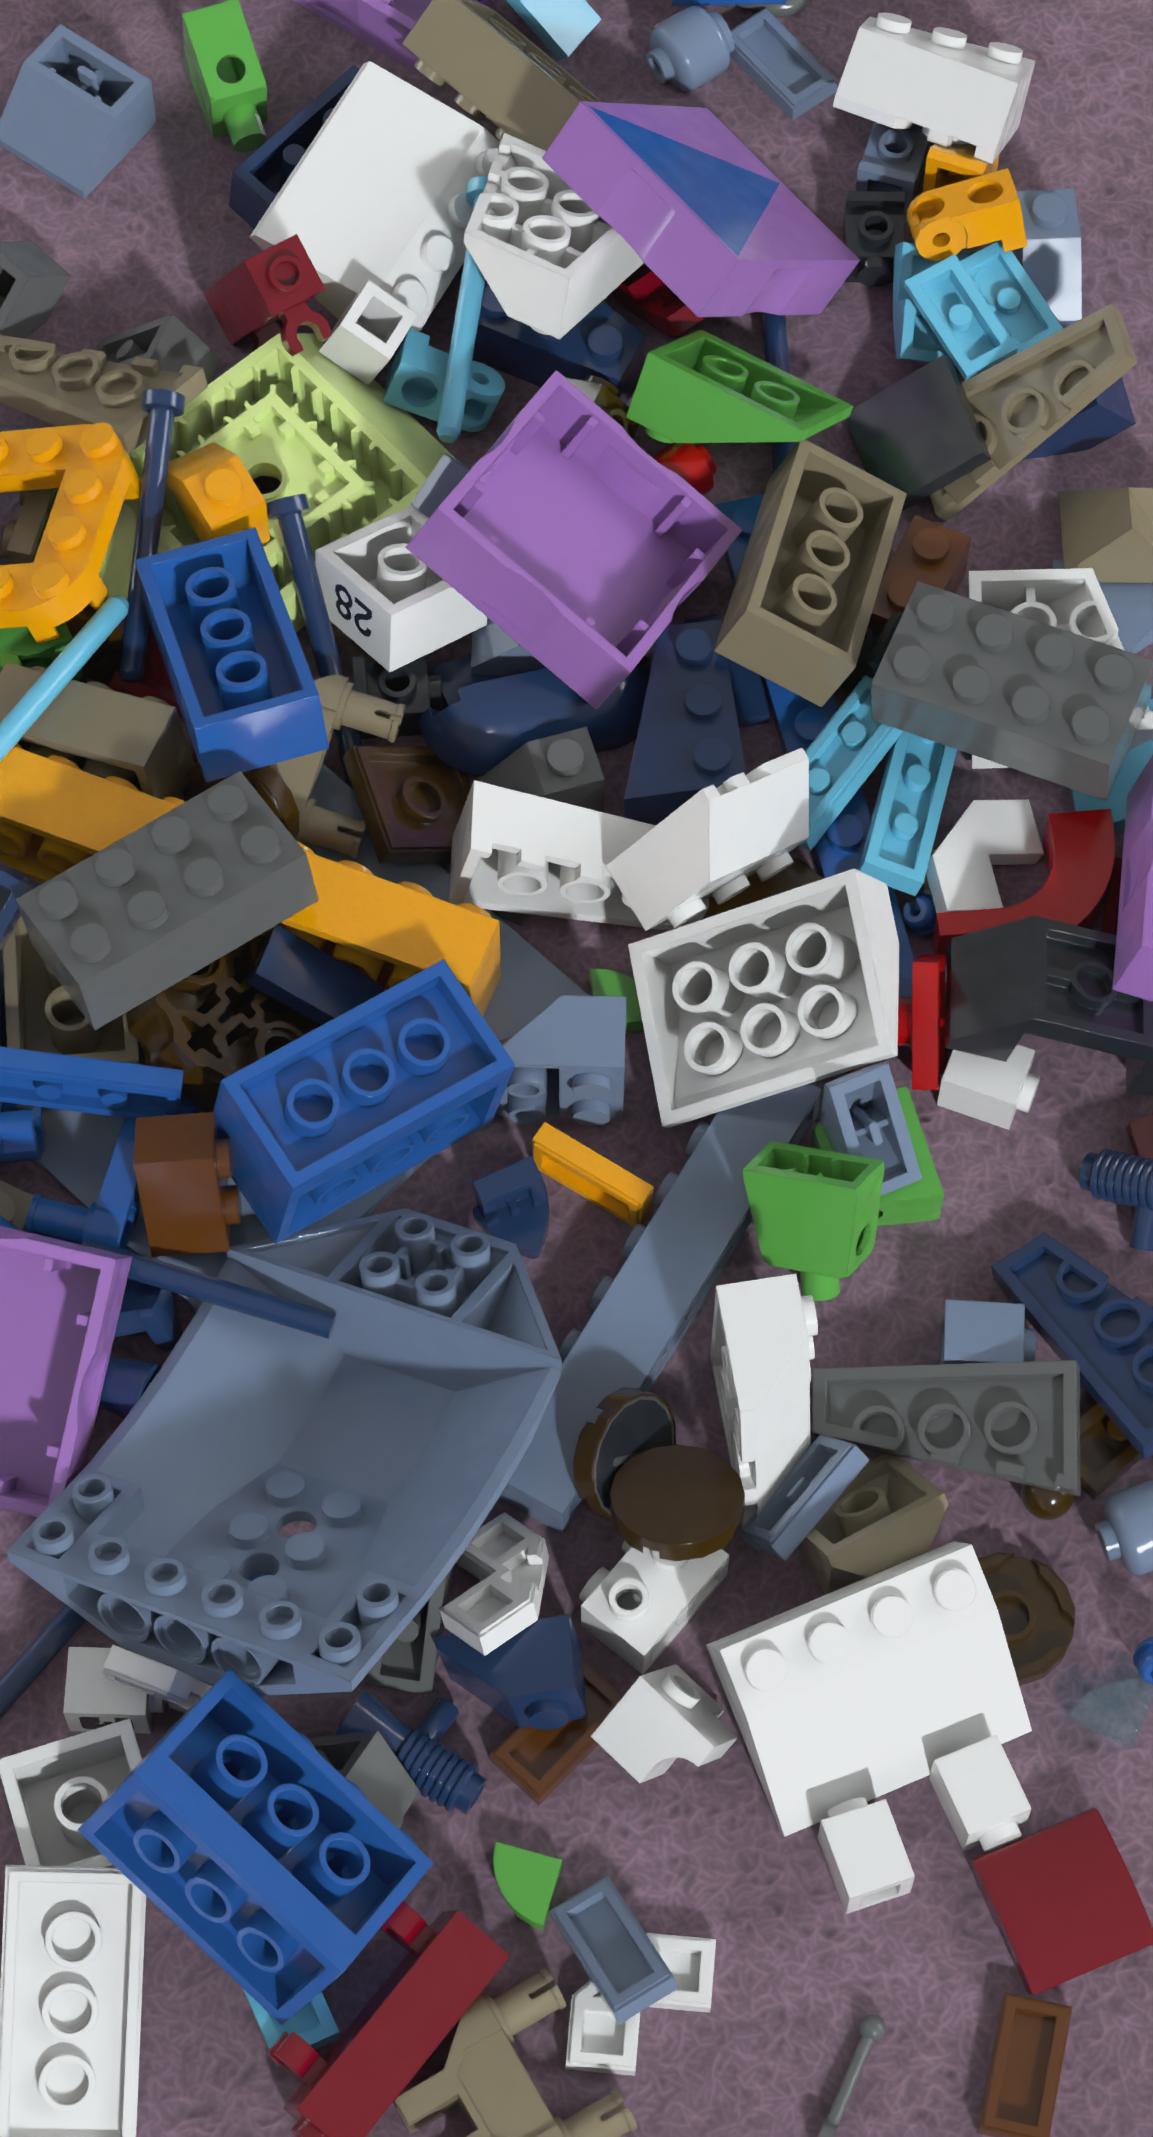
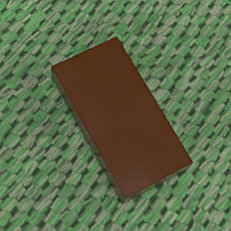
(544, 1758)
(1024, 2067)

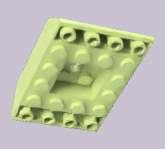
(311, 432)

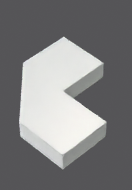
(983, 836)
(512, 1577)
(154, 1678)
(605, 2046)

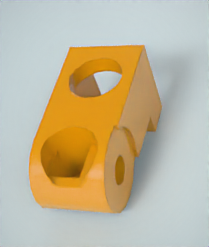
(967, 216)

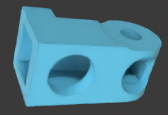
(418, 380)

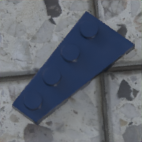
(1088, 1323)

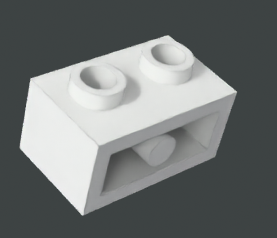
(647, 1601)

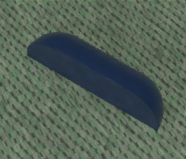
(524, 707)

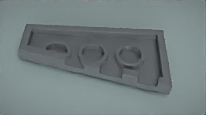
(969, 1417)

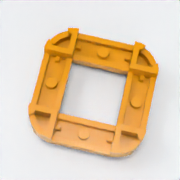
(92, 483)

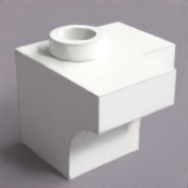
(663, 1720)

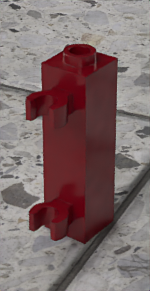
(267, 290)
(396, 2028)

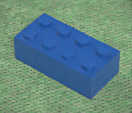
(232, 654)

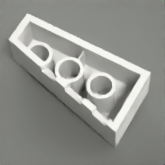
(542, 857)

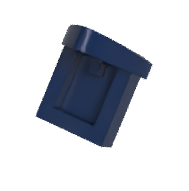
(514, 1206)
(150, 1311)

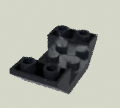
(1047, 984)

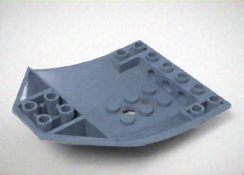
(374, 1436)

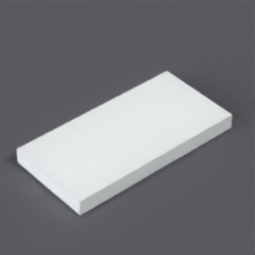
(70, 2002)

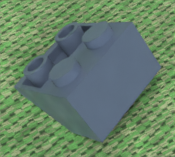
(75, 111)
(569, 1063)

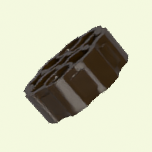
(183, 1028)

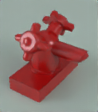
(924, 1021)

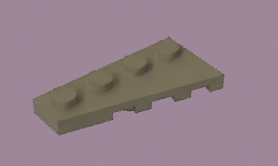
(87, 386)
(1036, 394)

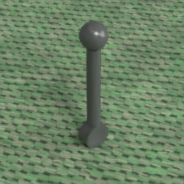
(871, 2029)

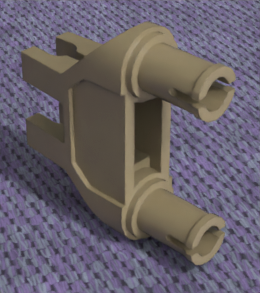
(351, 709)
(493, 2084)

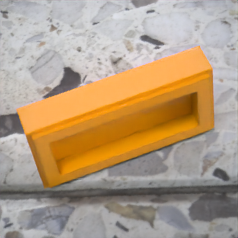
(592, 1175)

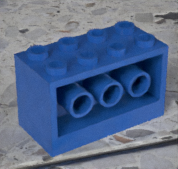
(361, 1100)
(257, 1847)

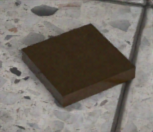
(407, 801)

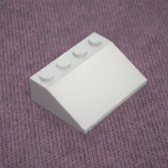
(383, 194)
(769, 995)
(871, 1684)

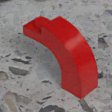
(1079, 869)

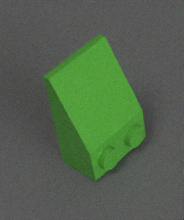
(720, 394)

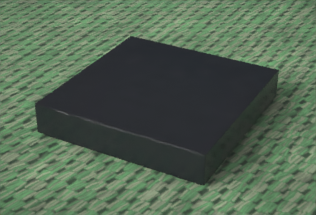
(919, 432)

